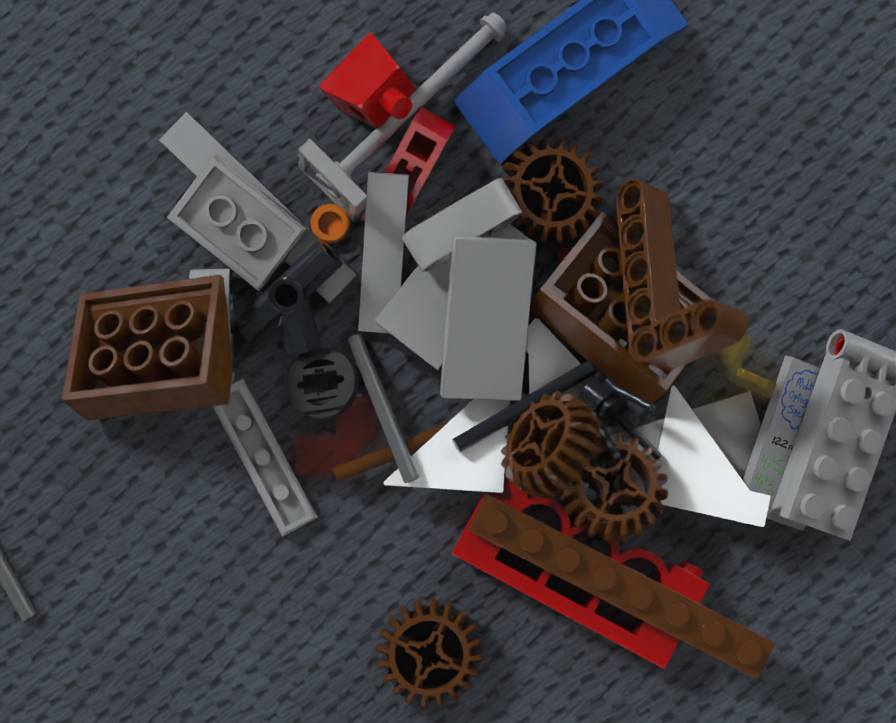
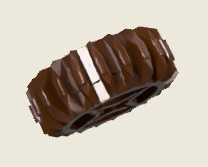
(567, 192)
(551, 445)
(627, 493)
(412, 645)

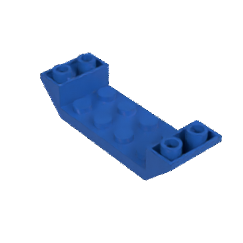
(562, 68)

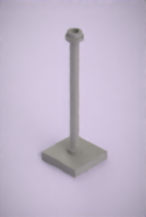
(335, 178)

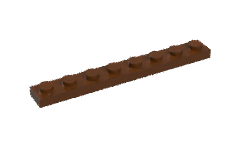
(621, 586)

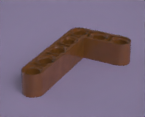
(656, 325)

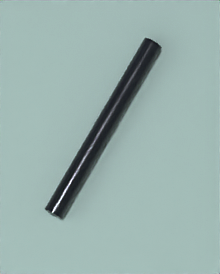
(515, 410)

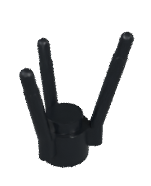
(603, 399)

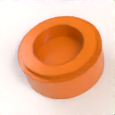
(330, 223)

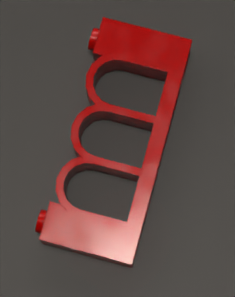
(645, 638)

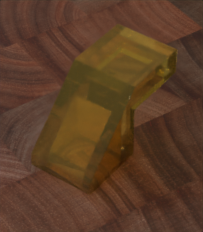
(731, 361)

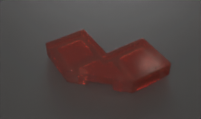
(353, 432)

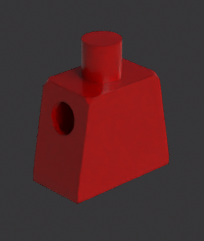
(369, 85)

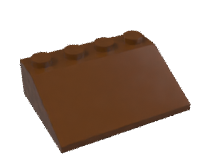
(588, 311)
(150, 349)

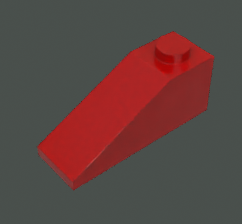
(419, 151)

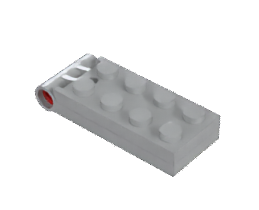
(840, 436)

